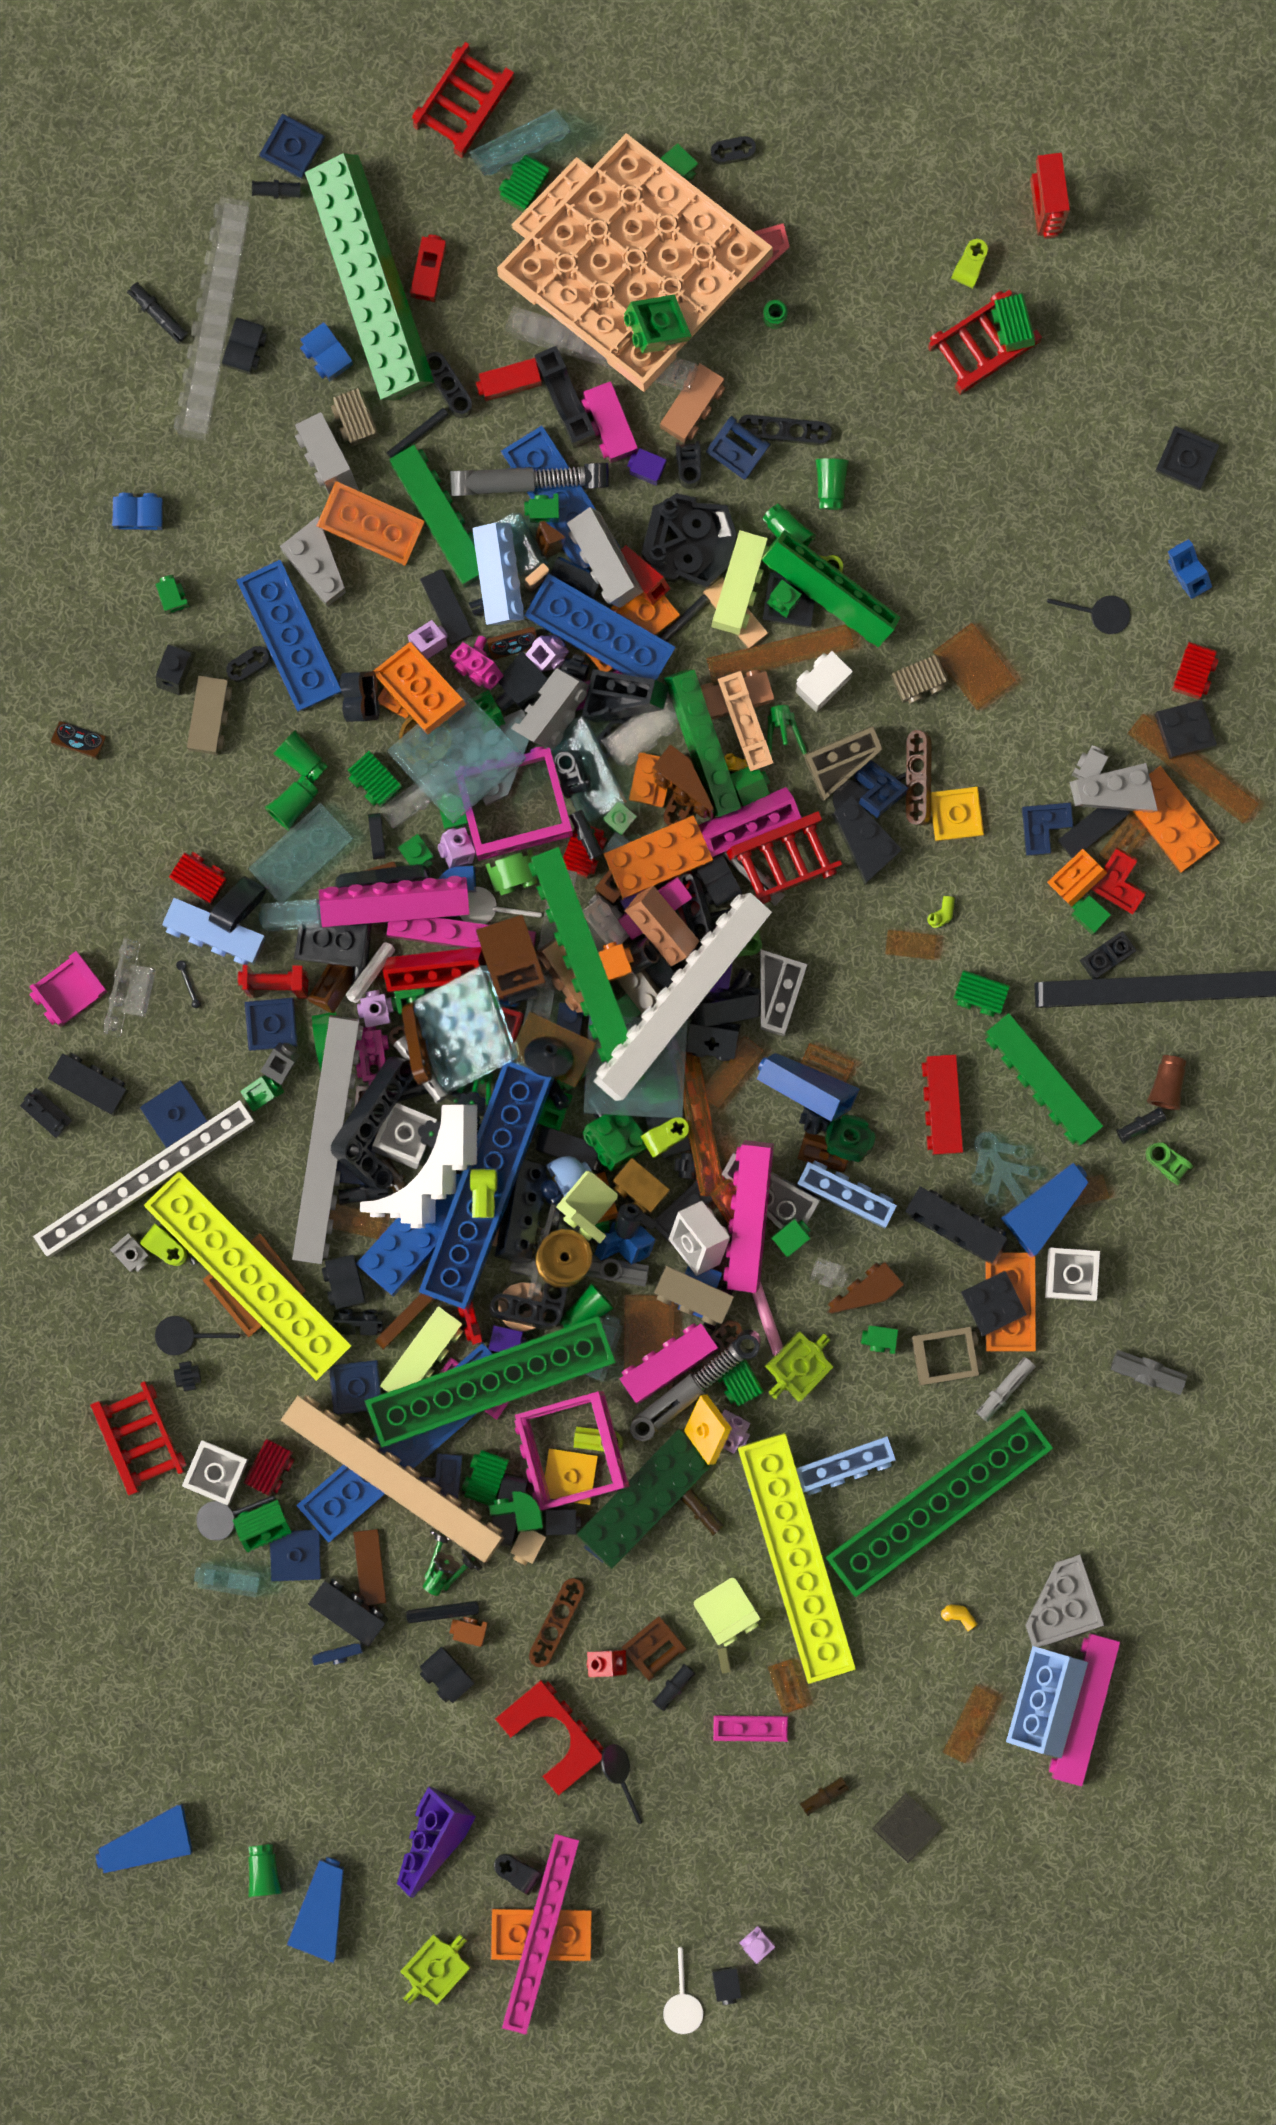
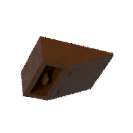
(677, 773)
(510, 957)
(872, 1290)

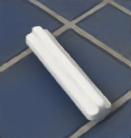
(370, 972)

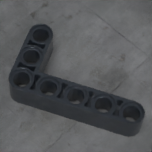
(365, 1121)
(537, 1308)

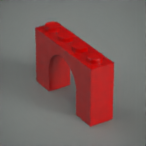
(1050, 195)
(541, 1702)

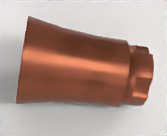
(1168, 1083)

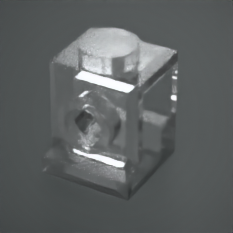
(828, 1273)

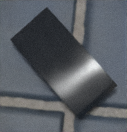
(1108, 955)

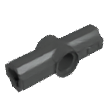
(627, 1273)
(1148, 1372)

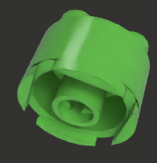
(511, 872)

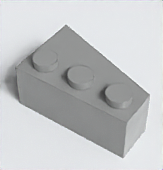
(324, 453)
(314, 561)
(553, 709)
(1118, 789)
(779, 989)

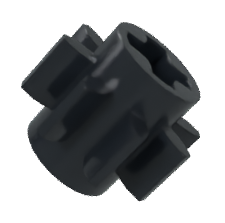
(576, 667)
(813, 1122)
(686, 1167)
(187, 1376)

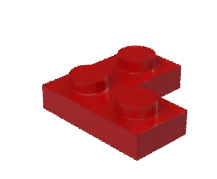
(1114, 883)

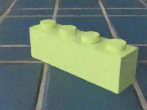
(739, 583)
(424, 1351)

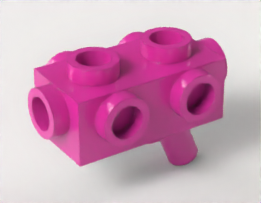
(476, 664)
(371, 1052)

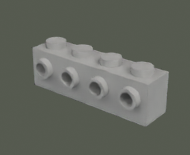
(604, 557)

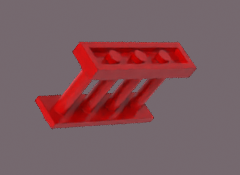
(474, 120)
(985, 365)
(787, 835)
(295, 981)
(123, 1457)

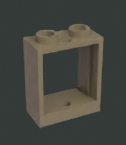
(920, 1357)

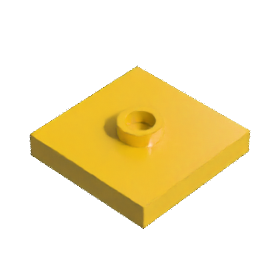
(707, 1429)
(569, 1473)

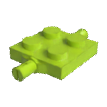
(799, 1366)
(435, 1969)

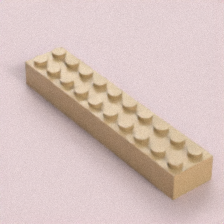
(392, 1478)

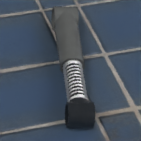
(526, 479)
(693, 1386)

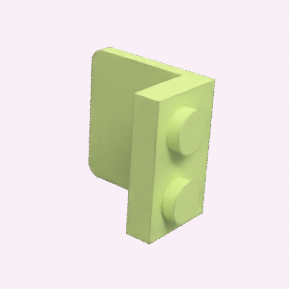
(587, 1204)
(727, 1612)

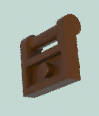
(650, 1640)

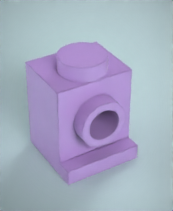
(429, 633)
(757, 1944)

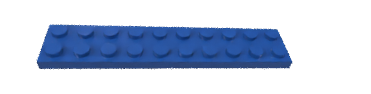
(348, 1495)

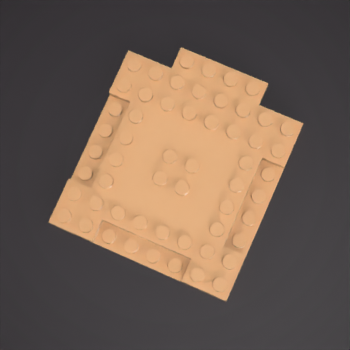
(627, 237)

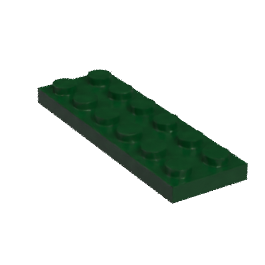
(645, 1501)

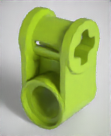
(969, 266)
(662, 1139)
(161, 1243)

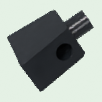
(174, 668)
(521, 683)

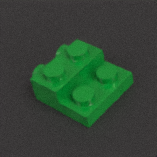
(656, 323)
(615, 1139)

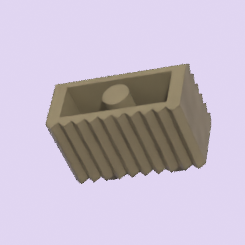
(354, 416)
(920, 679)

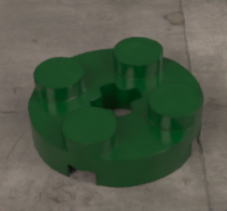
(846, 1149)

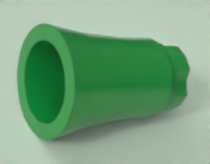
(831, 482)
(781, 519)
(301, 757)
(292, 802)
(588, 1306)
(263, 1871)

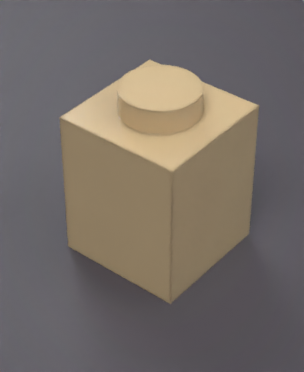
(527, 1547)

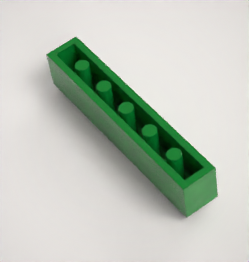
(437, 513)
(831, 588)
(702, 741)
(1043, 1079)

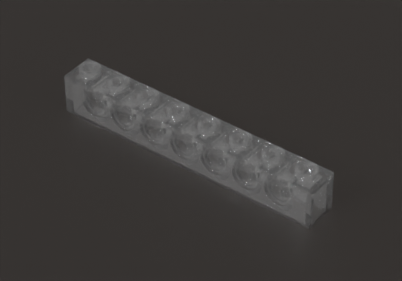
(551, 332)

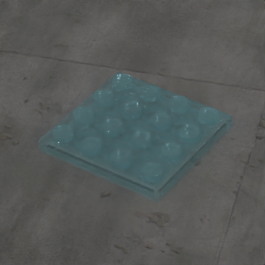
(458, 758)
(464, 1029)
(656, 1095)

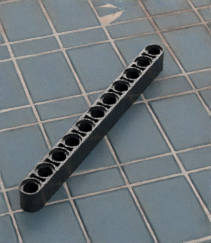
(1155, 989)

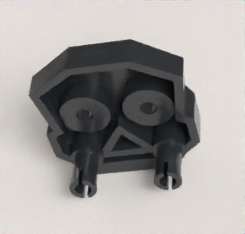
(708, 545)

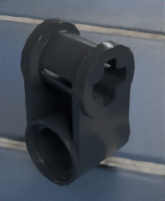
(689, 459)
(572, 775)
(520, 1876)

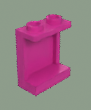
(67, 990)

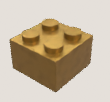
(640, 1186)

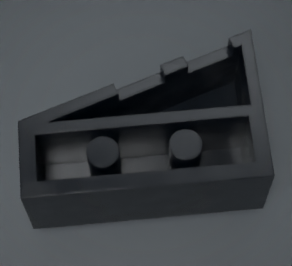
(621, 696)
(865, 839)

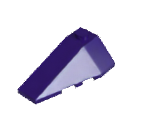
(438, 1833)

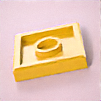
(956, 814)

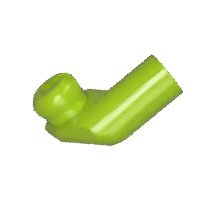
(943, 915)

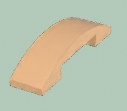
(745, 721)

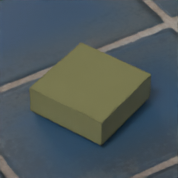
(724, 1660)

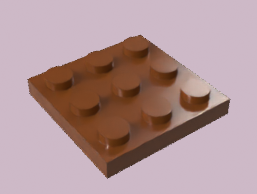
(235, 1309)

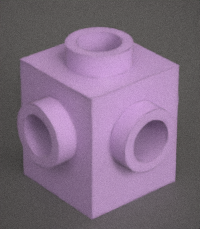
(547, 652)
(457, 847)
(375, 1018)
(738, 1433)

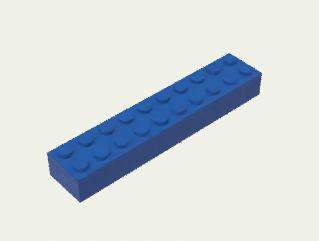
(500, 1146)

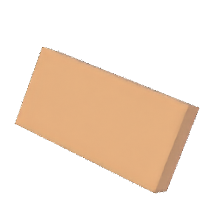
(536, 577)

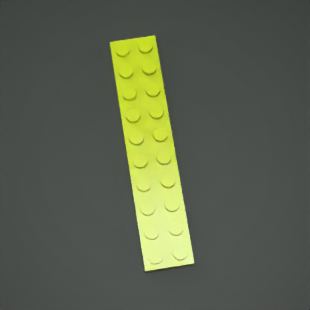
(247, 1275)
(796, 1558)

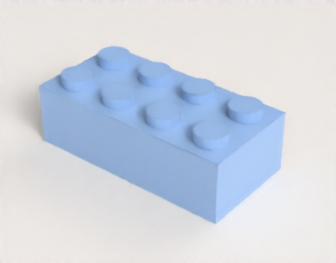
(1047, 1702)

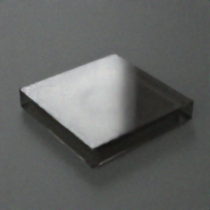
(906, 1827)

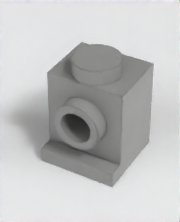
(1090, 763)
(123, 1246)

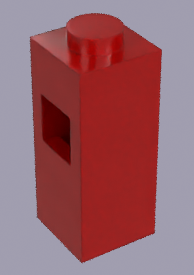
(428, 268)
(509, 380)
(651, 582)

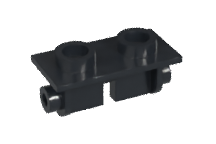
(45, 1112)
(369, 1321)

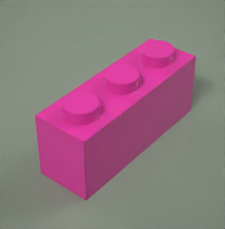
(609, 422)

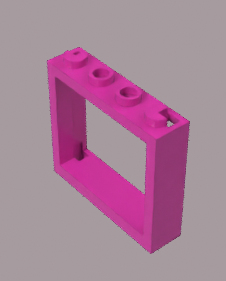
(531, 838)
(608, 1437)

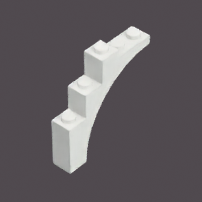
(453, 1151)

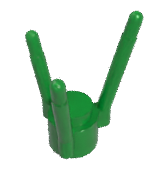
(781, 717)

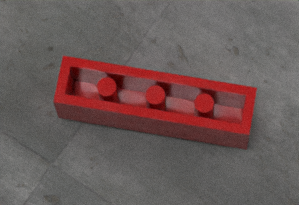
(430, 968)
(944, 1105)

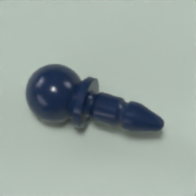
(551, 1192)

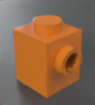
(616, 960)

